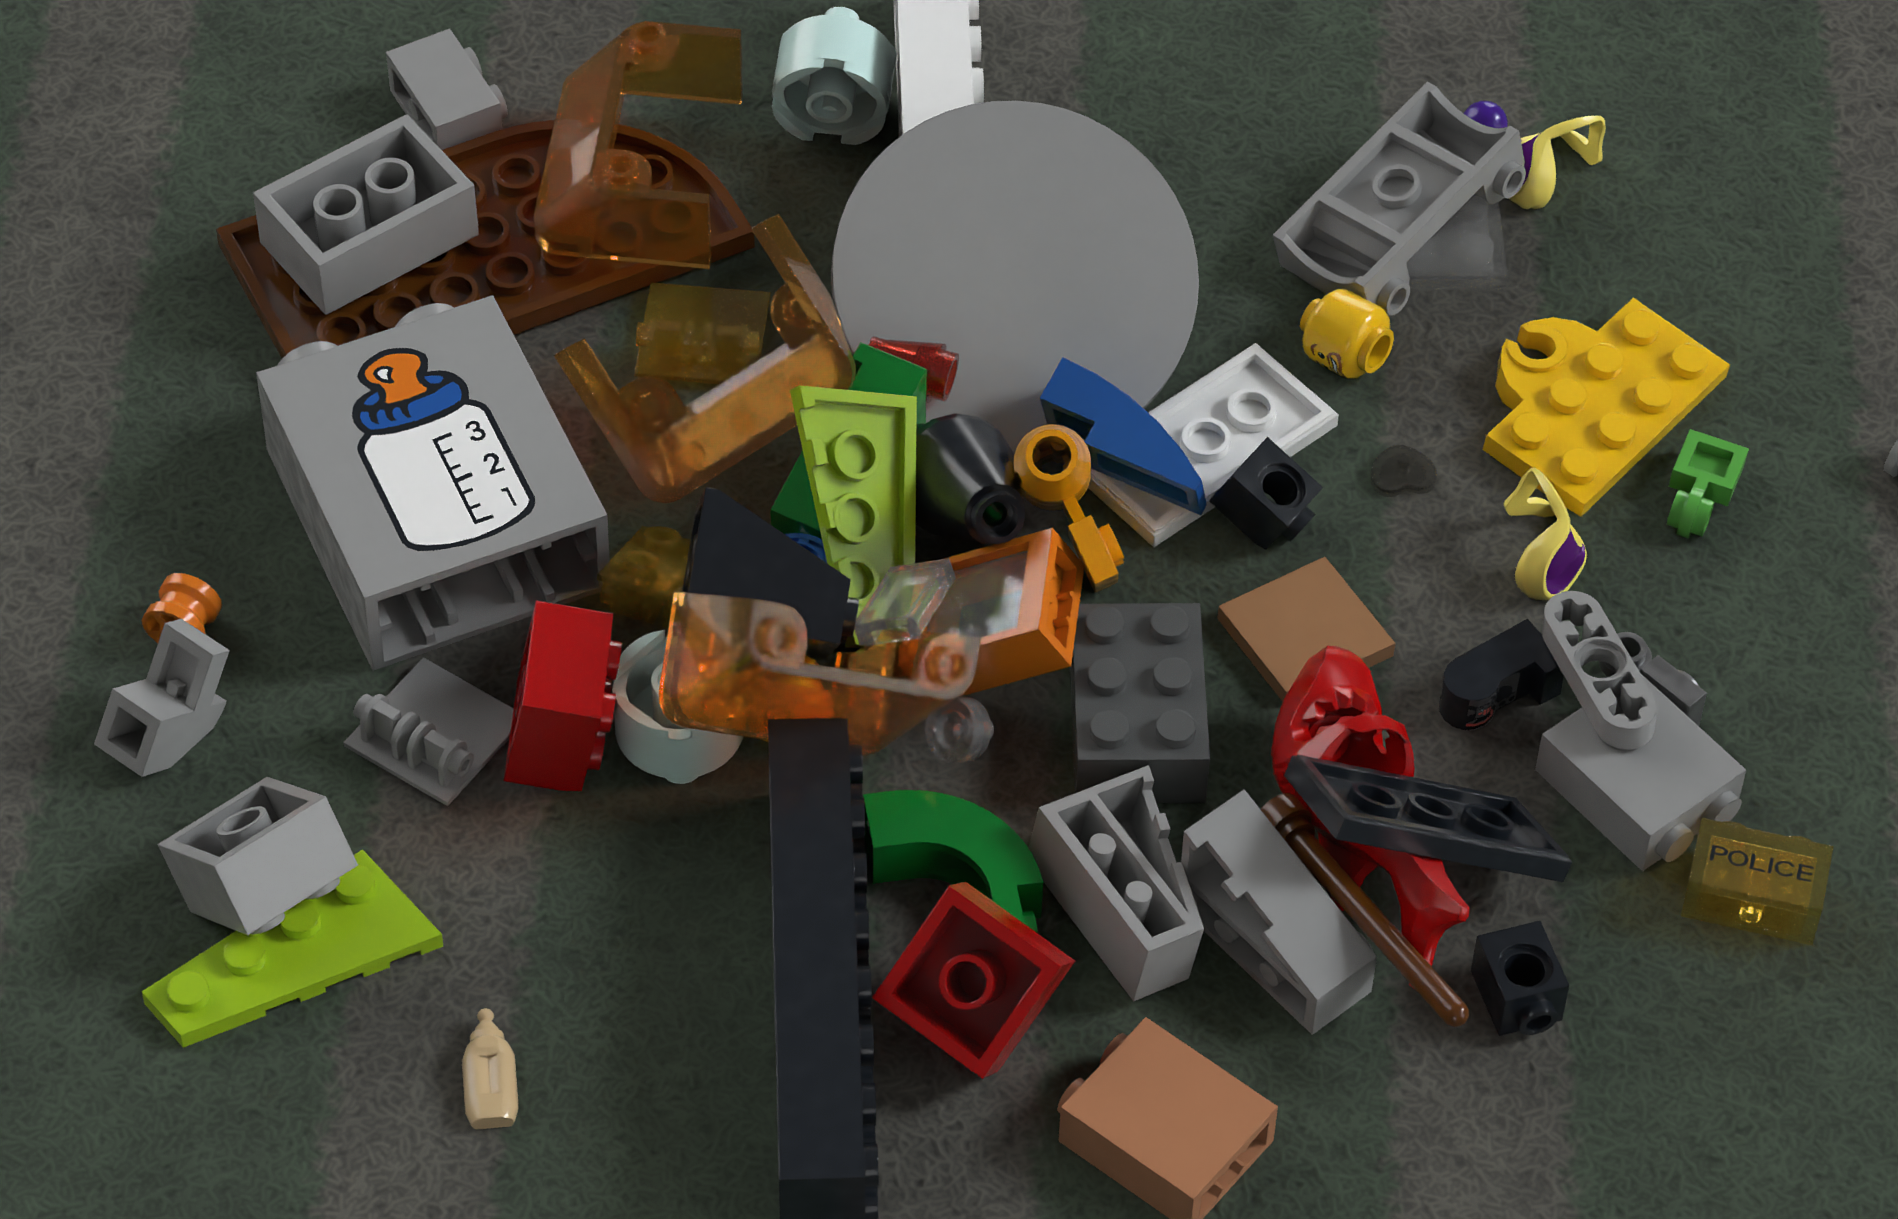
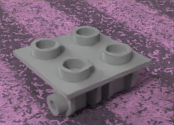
(431, 730)

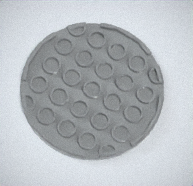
(1018, 247)

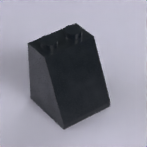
(748, 558)

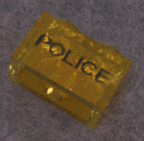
(1757, 881)

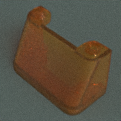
(743, 663)

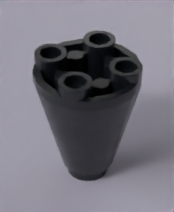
(966, 481)

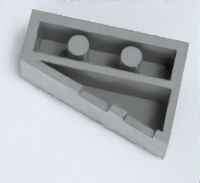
(1119, 881)
(1274, 914)

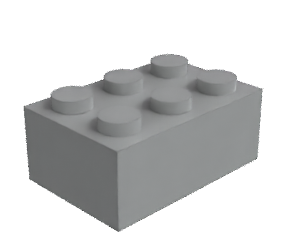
(366, 213)

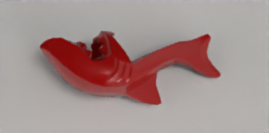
(1339, 718)

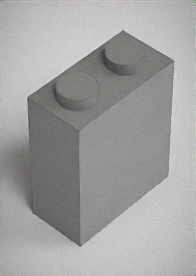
(1646, 796)

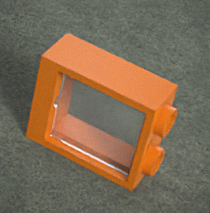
(1020, 604)

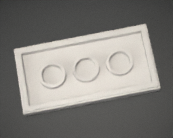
(1218, 428)

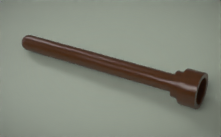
(1295, 826)

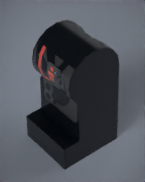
(1497, 675)

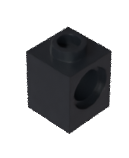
(1278, 475)
(1524, 957)

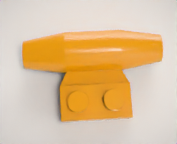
(1093, 545)

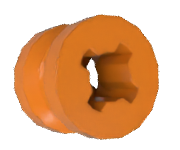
(182, 598)

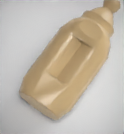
(489, 1076)

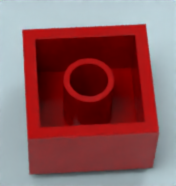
(562, 697)
(973, 979)

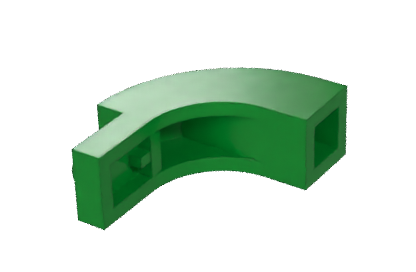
(951, 841)

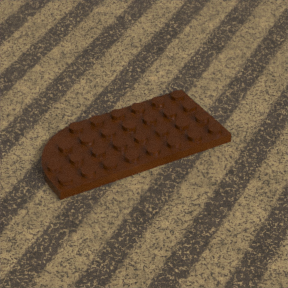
(499, 261)

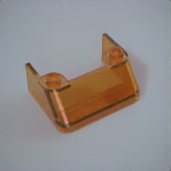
(601, 197)
(682, 447)

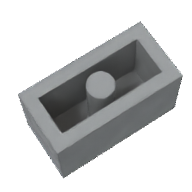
(445, 89)

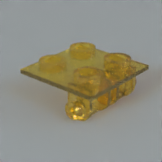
(700, 332)
(645, 574)

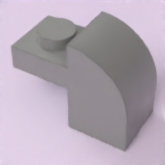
(171, 710)

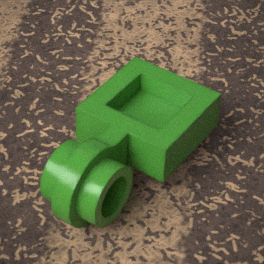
(1703, 475)

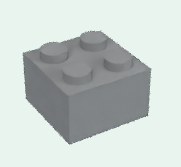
(259, 856)

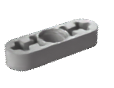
(1599, 694)

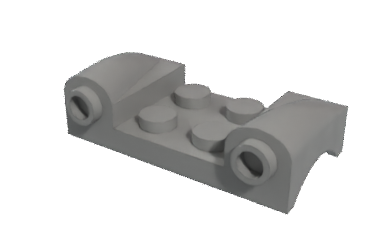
(1397, 197)

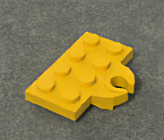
(1596, 398)

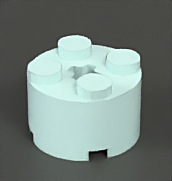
(833, 77)
(645, 731)

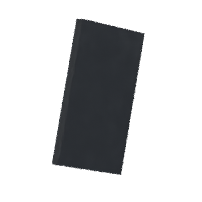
(1426, 818)

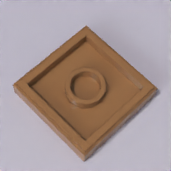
(1298, 617)

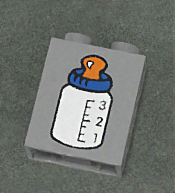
(432, 479)

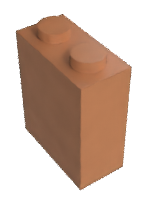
(1166, 1122)

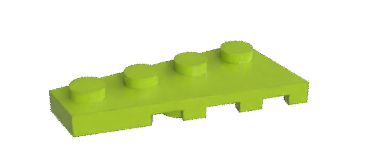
(861, 480)
(316, 945)

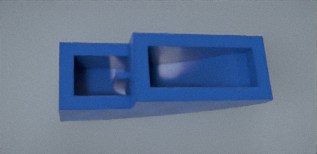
(1121, 436)

